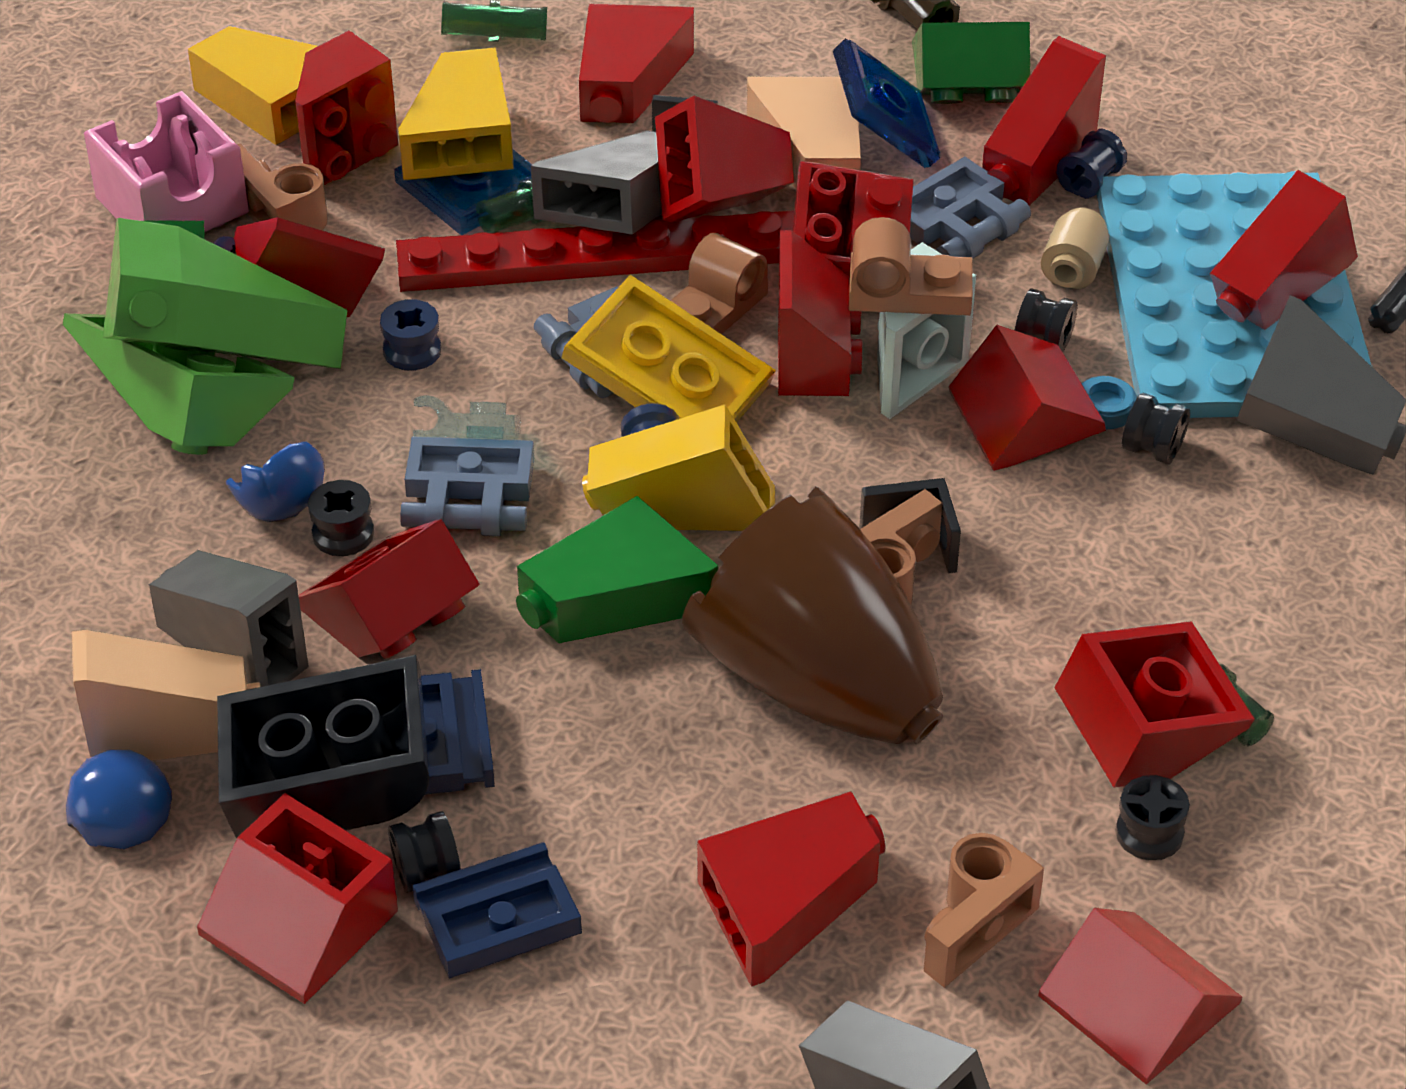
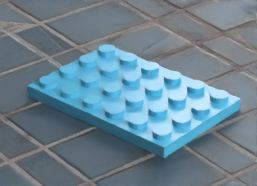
(1161, 255)

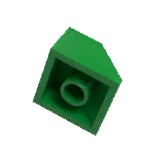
(972, 60)

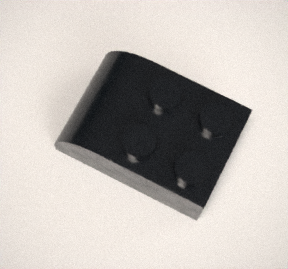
(331, 741)

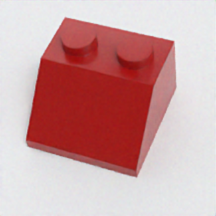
(814, 323)
(392, 591)
(1150, 700)

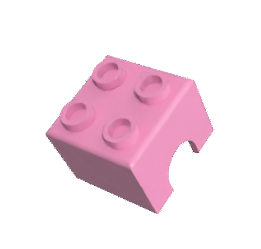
(176, 173)

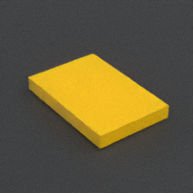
(665, 356)

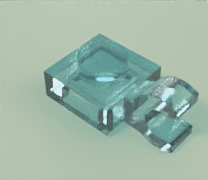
(484, 421)

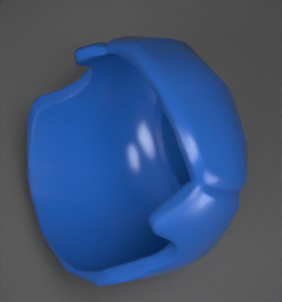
(281, 485)
(118, 799)

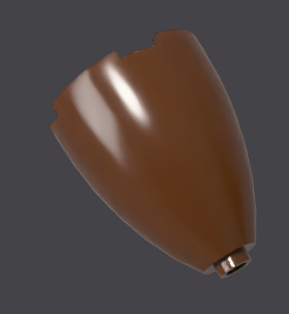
(820, 624)

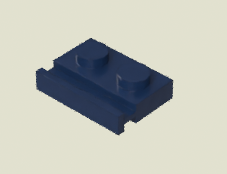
(456, 732)
(497, 910)

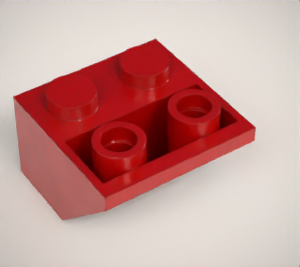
(345, 106)
(838, 200)
(298, 898)

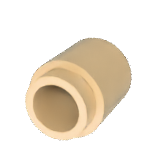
(1075, 248)

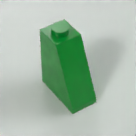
(612, 576)

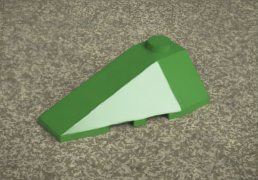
(200, 297)
(181, 391)

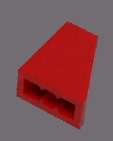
(631, 58)
(1046, 120)
(717, 159)
(1287, 251)
(788, 878)

